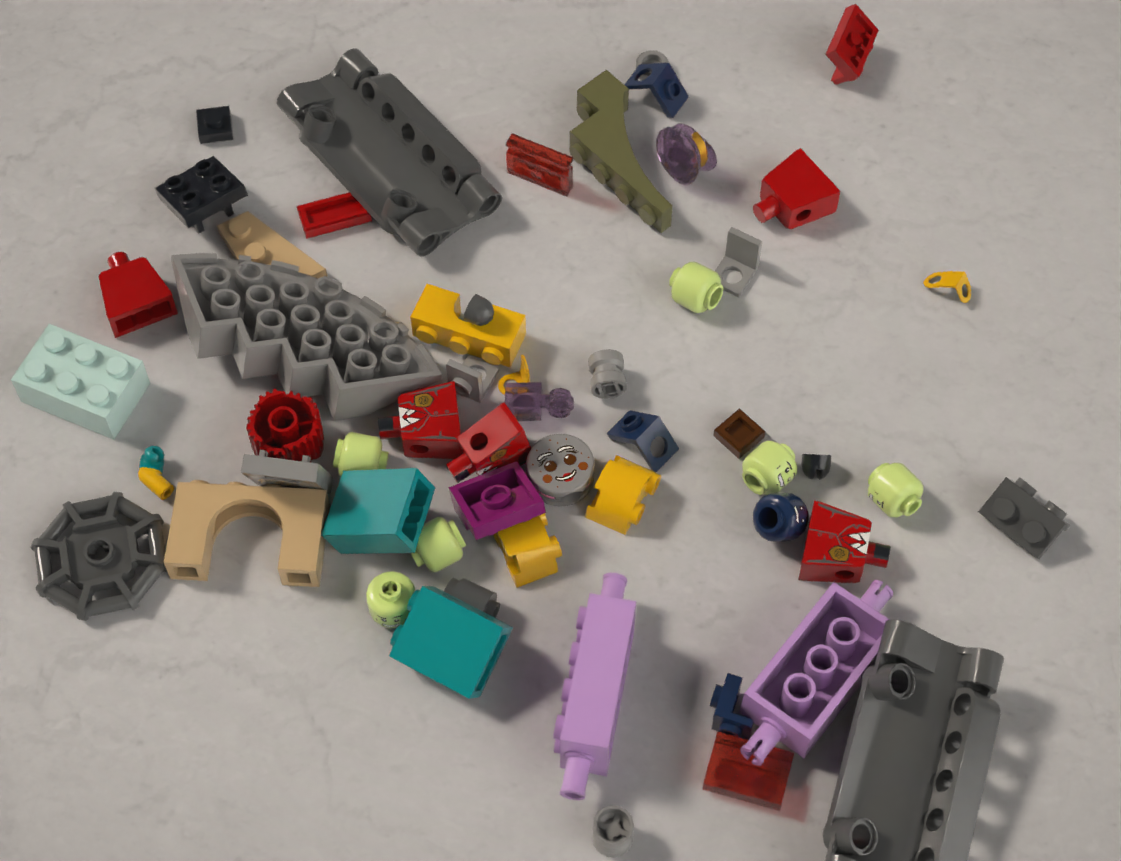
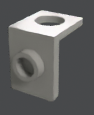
(741, 255)
(469, 381)

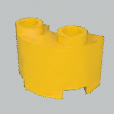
(620, 494)
(529, 550)

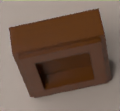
(739, 433)

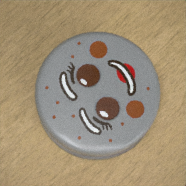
(561, 469)

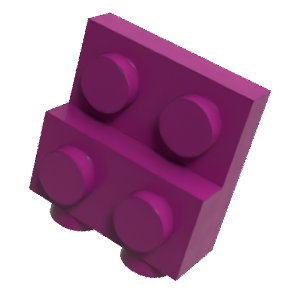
(496, 500)

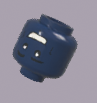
(780, 517)

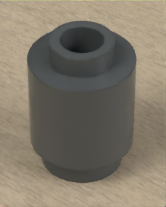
(474, 595)

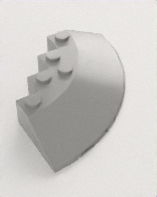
(300, 330)

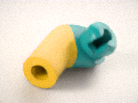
(151, 472)

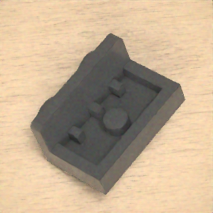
(1024, 517)

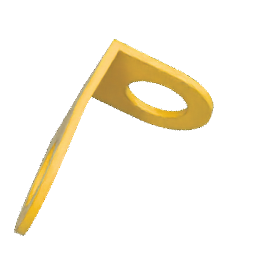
(951, 279)
(520, 377)

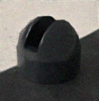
(811, 462)

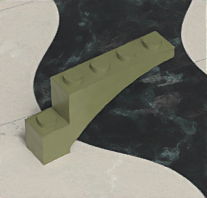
(606, 151)

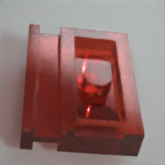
(539, 164)
(738, 778)

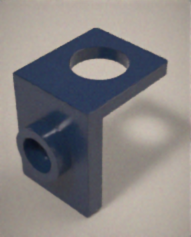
(663, 85)
(641, 430)

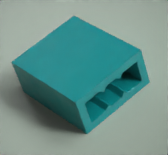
(378, 511)
(449, 641)

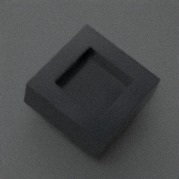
(214, 124)

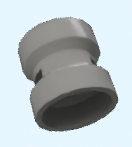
(607, 374)
(614, 822)

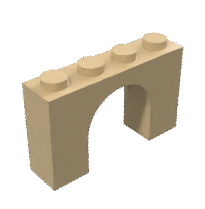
(207, 508)

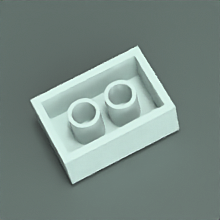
(81, 381)

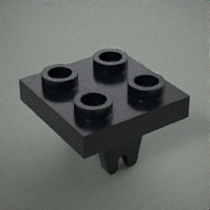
(201, 192)

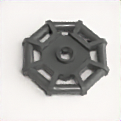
(104, 574)

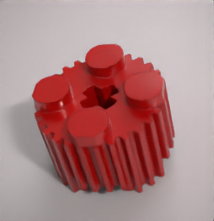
(286, 426)

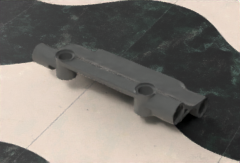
(390, 152)
(916, 751)

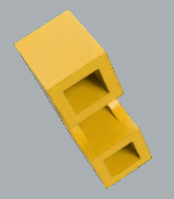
(438, 322)

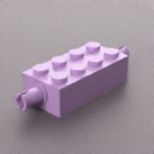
(815, 671)
(594, 685)

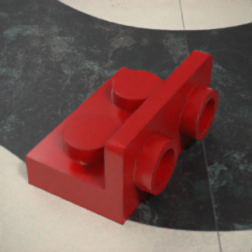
(851, 44)

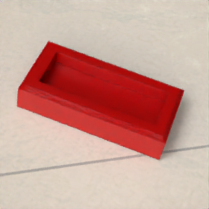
(332, 215)

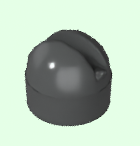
(479, 311)

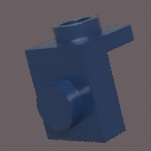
(725, 700)

